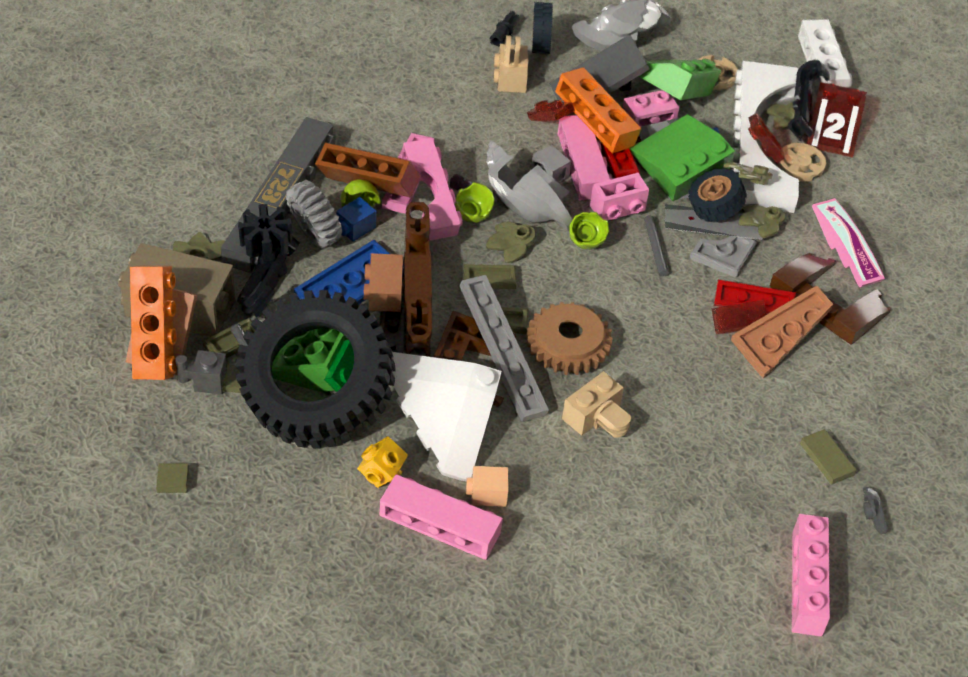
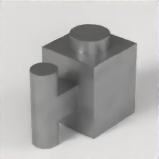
(206, 372)

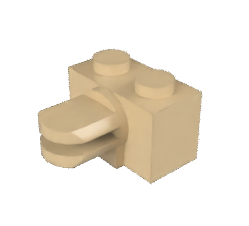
(512, 66)
(597, 406)

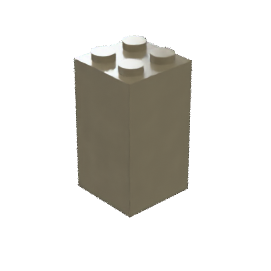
(193, 274)

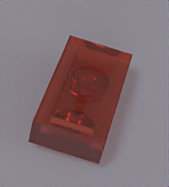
(550, 111)
(770, 145)
(737, 316)

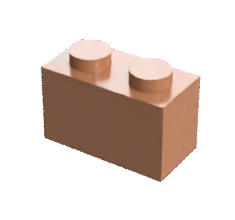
(385, 282)

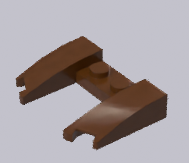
(845, 323)
(462, 335)

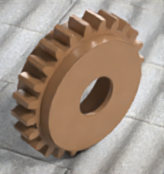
(569, 353)

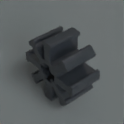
(265, 232)

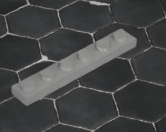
(504, 348)

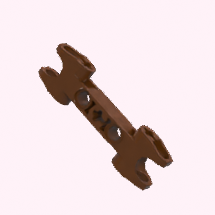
(417, 280)

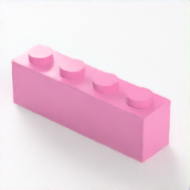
(585, 155)
(441, 516)

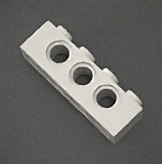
(820, 44)

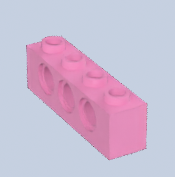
(810, 575)

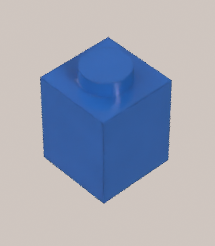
(356, 219)

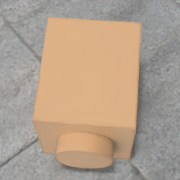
(488, 486)

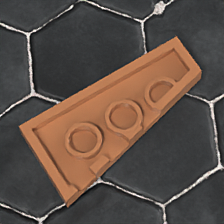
(778, 333)

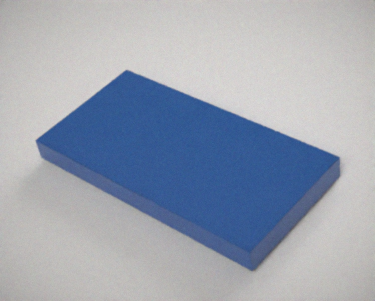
(344, 276)

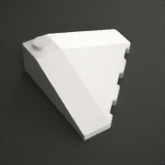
(448, 405)

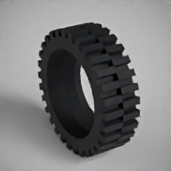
(339, 412)

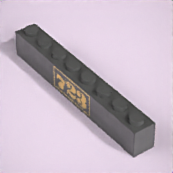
(292, 167)

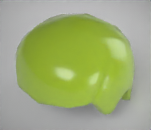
(360, 188)
(474, 199)
(588, 230)

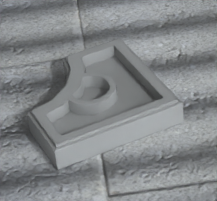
(725, 254)

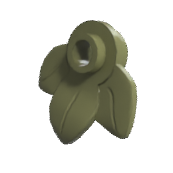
(783, 114)
(758, 174)
(766, 219)
(510, 240)
(200, 247)

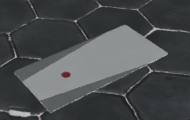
(685, 219)

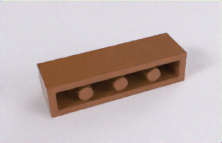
(383, 171)

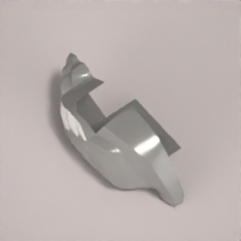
(620, 21)
(533, 196)

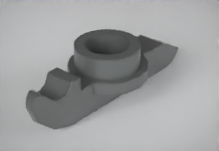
(873, 510)

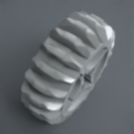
(314, 213)

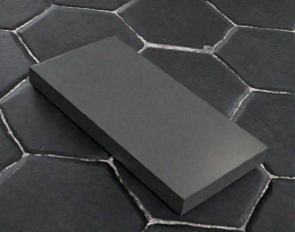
(613, 66)

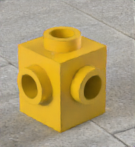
(382, 461)

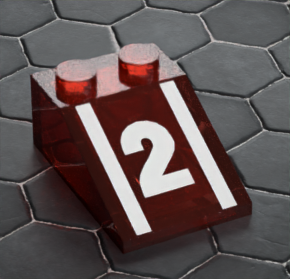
(836, 119)

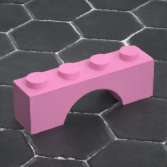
(443, 215)

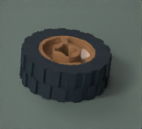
(542, 27)
(717, 195)

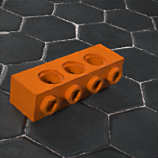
(598, 110)
(143, 334)

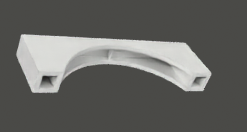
(758, 89)

